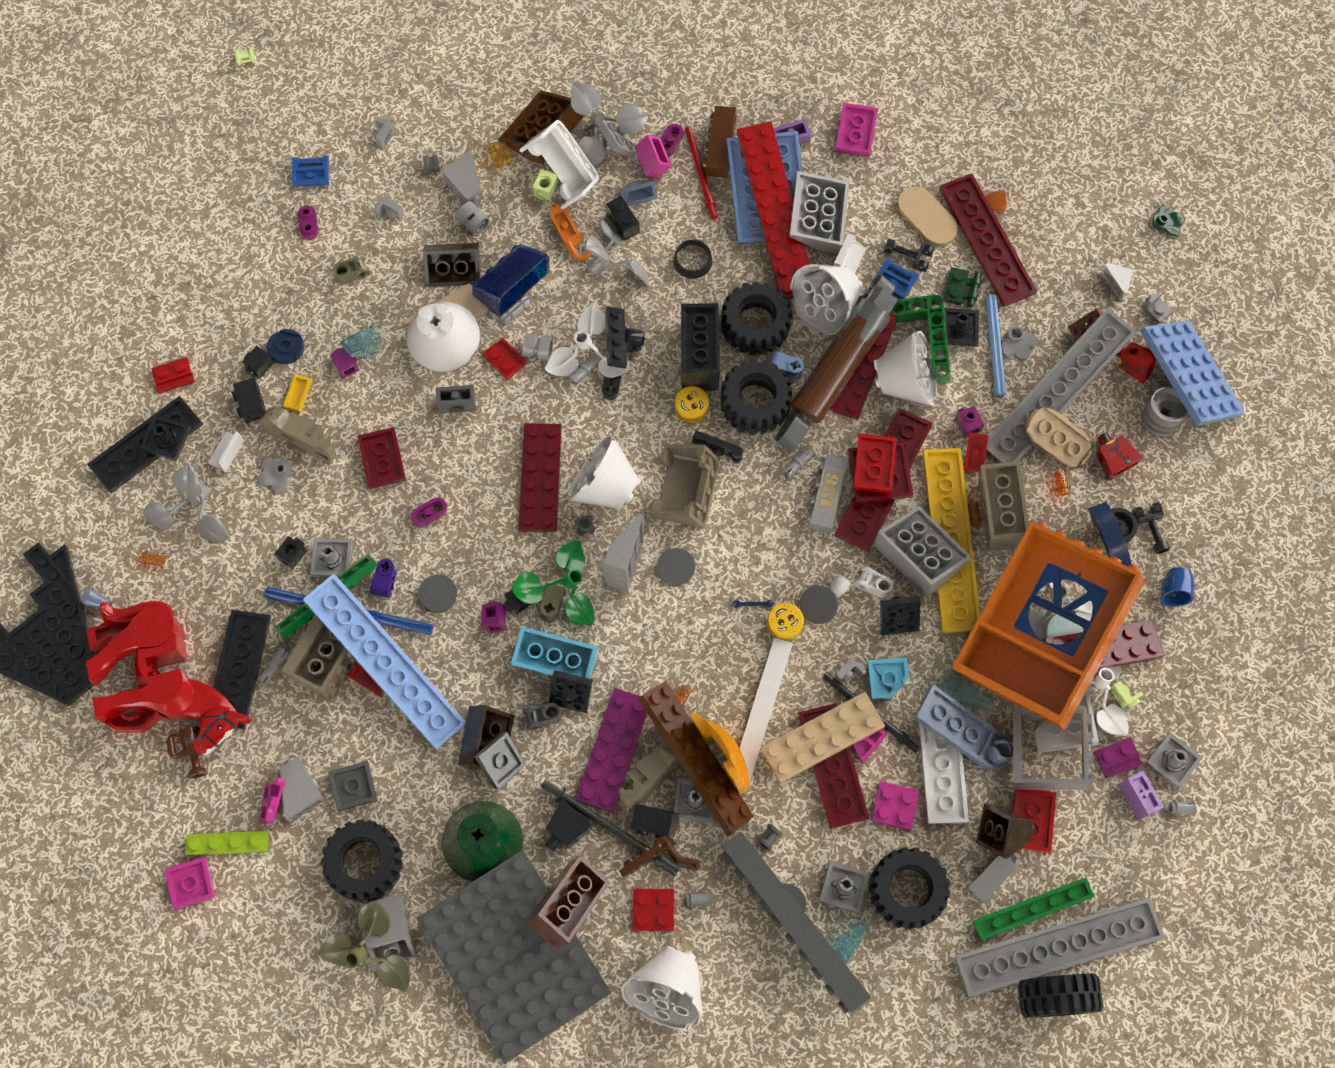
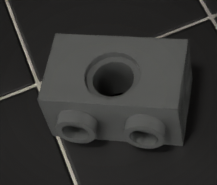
(456, 399)

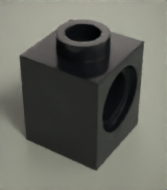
(290, 560)
(514, 603)

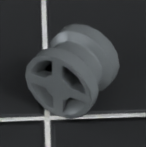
(431, 164)

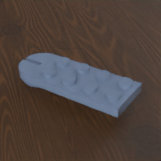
(963, 729)

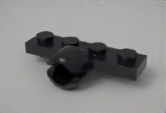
(620, 338)

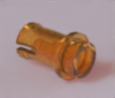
(1062, 483)
(974, 514)
(152, 559)
(683, 697)

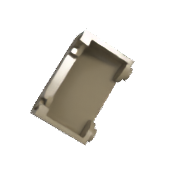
(687, 484)

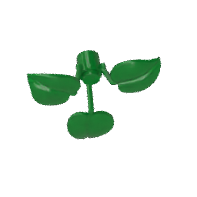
(572, 559)

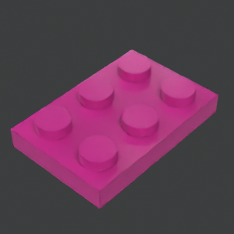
(856, 129)

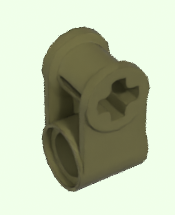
(351, 270)
(552, 600)

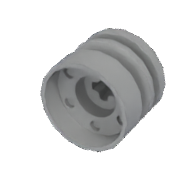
(1164, 412)

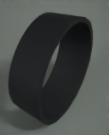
(692, 274)

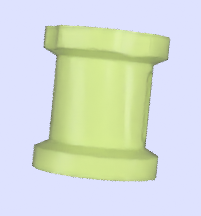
(245, 56)

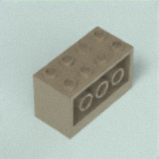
(1003, 504)
(318, 661)

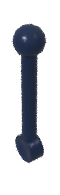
(737, 603)

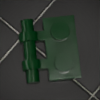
(956, 286)

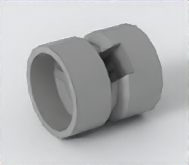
(472, 218)
(537, 347)

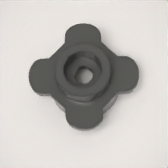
(585, 520)

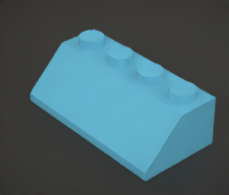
(550, 652)

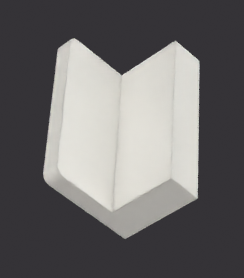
(850, 254)
(226, 451)

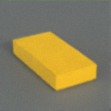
(297, 393)

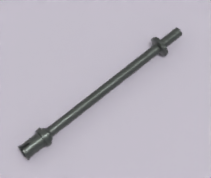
(660, 861)

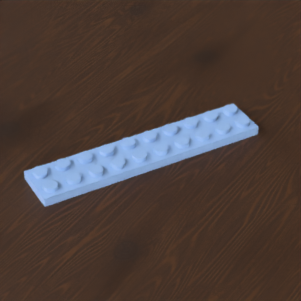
(384, 661)

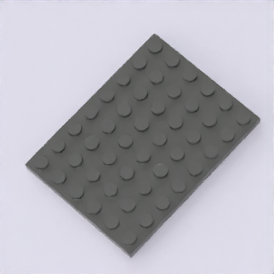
(505, 967)

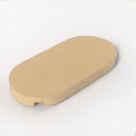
(927, 216)
(1058, 437)

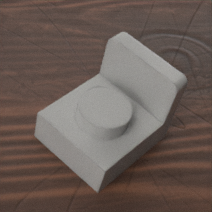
(384, 133)
(389, 207)
(1156, 308)
(846, 671)

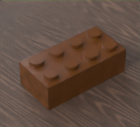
(568, 902)

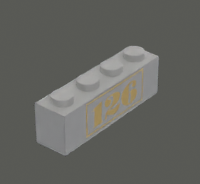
(828, 493)

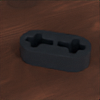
(616, 387)

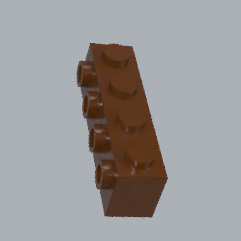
(723, 127)

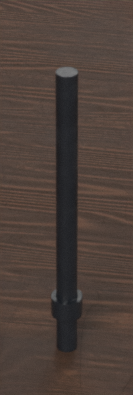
(901, 737)

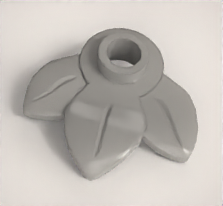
(1018, 346)
(273, 476)

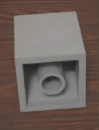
(399, 936)

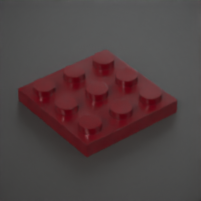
(902, 482)

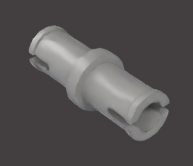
(584, 369)
(798, 462)
(273, 666)

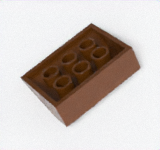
(537, 116)

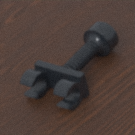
(926, 250)
(1157, 513)

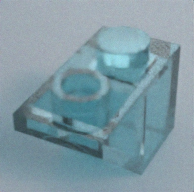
(363, 343)

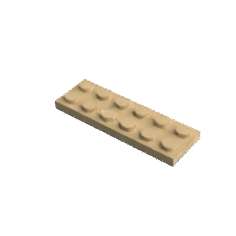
(822, 737)

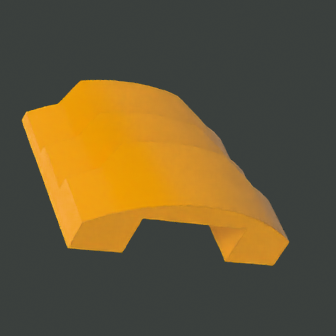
(735, 764)

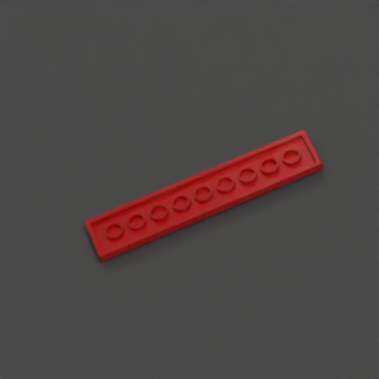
(772, 201)

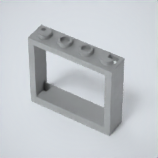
(1051, 784)

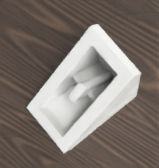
(1117, 278)

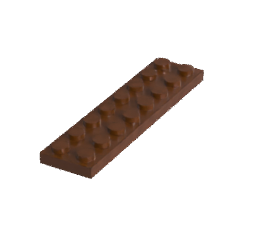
(696, 758)

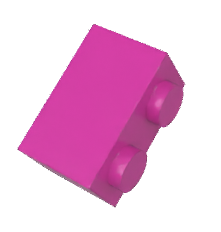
(652, 156)

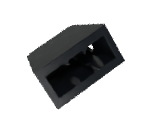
(566, 827)

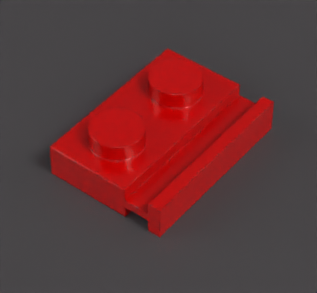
(504, 358)
(173, 375)

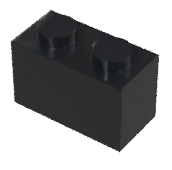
(622, 218)
(249, 399)
(654, 820)

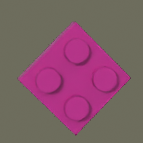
(895, 806)
(190, 883)

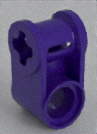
(384, 582)

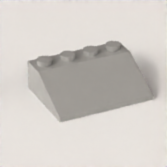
(819, 212)
(921, 551)
(623, 556)

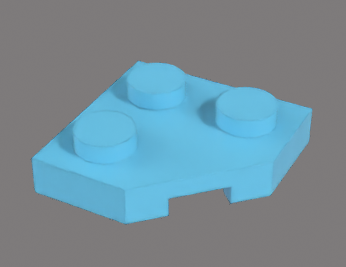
(886, 677)

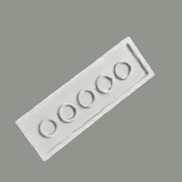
(942, 780)

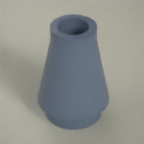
(93, 599)

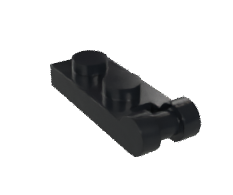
(719, 446)

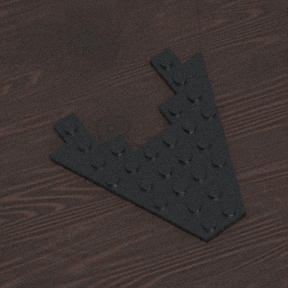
(52, 644)

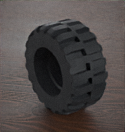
(756, 339)
(756, 374)
(339, 846)
(932, 873)
(1060, 995)

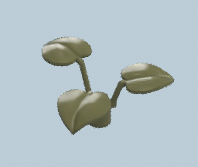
(339, 950)

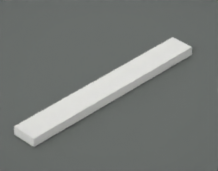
(764, 702)

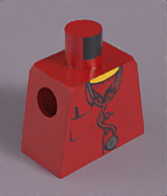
(1137, 361)
(1116, 455)

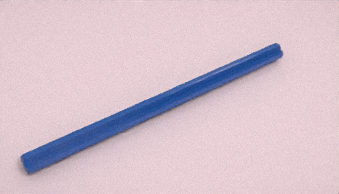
(381, 618)

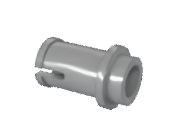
(1187, 807)
(698, 899)

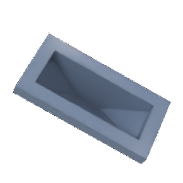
(638, 192)

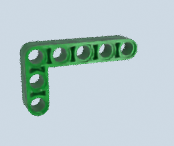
(935, 331)

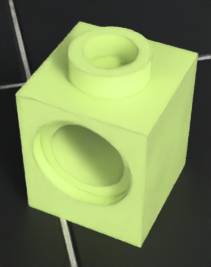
(545, 179)

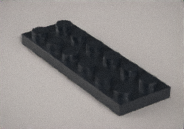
(126, 459)
(241, 659)

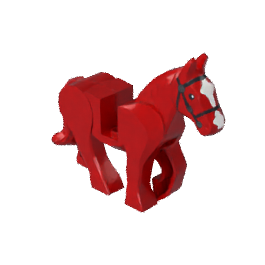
(157, 642)

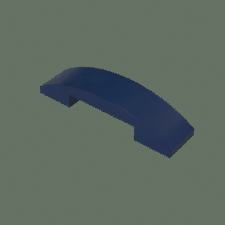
(1110, 532)

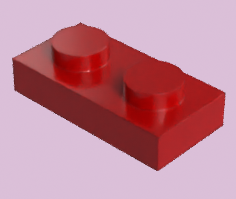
(976, 451)

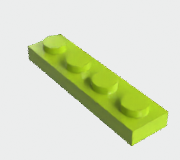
(227, 843)

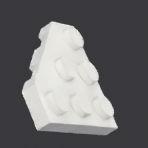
(1053, 738)

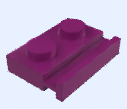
(1118, 757)

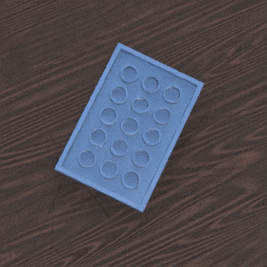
(746, 214)
(1192, 372)

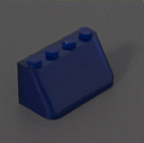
(511, 278)

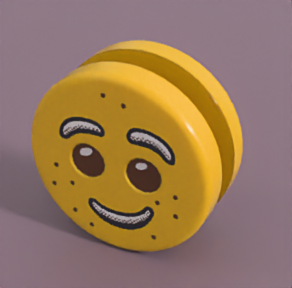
(691, 404)
(785, 621)

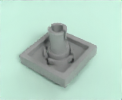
(616, 139)
(324, 549)
(1178, 755)
(684, 789)
(845, 884)

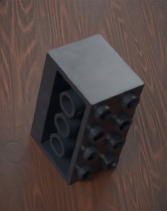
(700, 346)

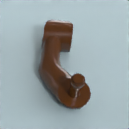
(689, 863)

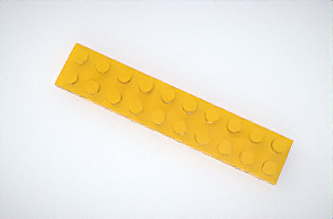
(949, 509)

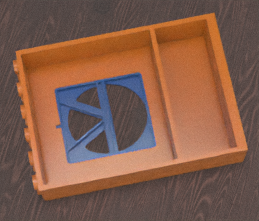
(1019, 665)

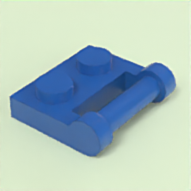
(310, 175)
(902, 286)

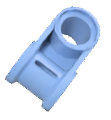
(787, 364)

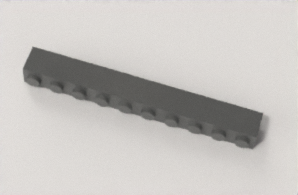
(797, 925)

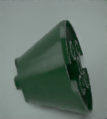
(500, 842)

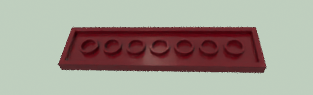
(988, 240)
(864, 520)

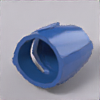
(1181, 583)

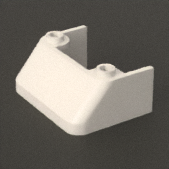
(565, 160)

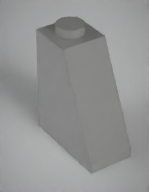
(463, 179)
(299, 790)
(993, 876)

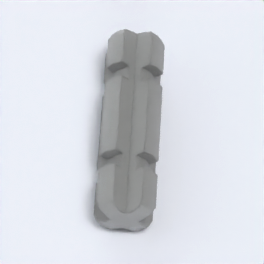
(515, 309)

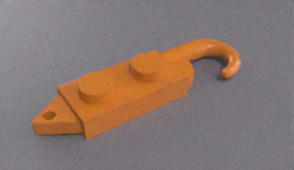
(567, 231)

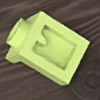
(1122, 695)

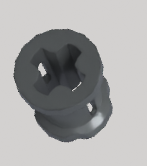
(769, 837)

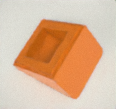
(997, 200)

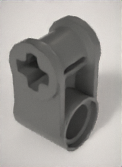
(540, 716)

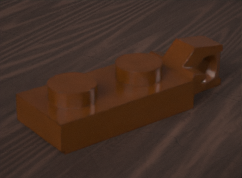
(647, 855)

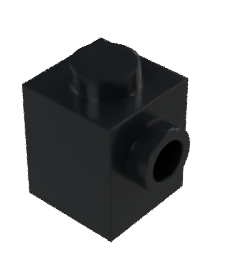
(257, 362)

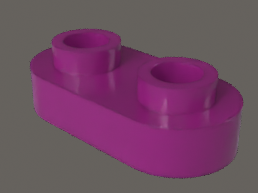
(672, 141)
(308, 221)
(428, 511)

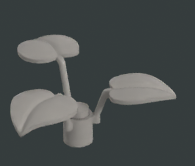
(586, 98)
(602, 258)
(187, 482)

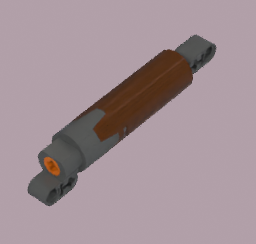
(839, 362)

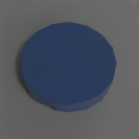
(285, 346)

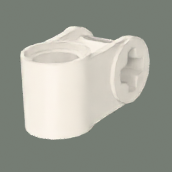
(873, 581)

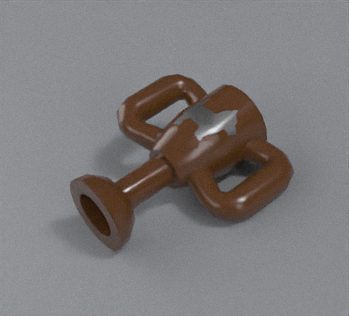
(187, 738)

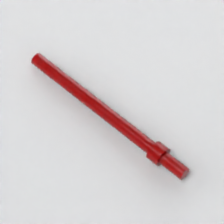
(709, 200)

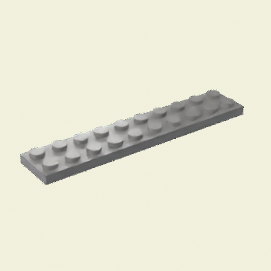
(1062, 383)
(1059, 947)

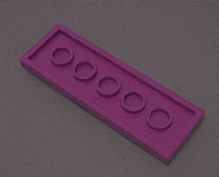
(612, 751)

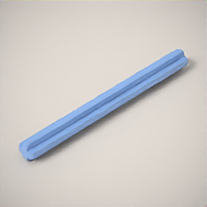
(995, 344)

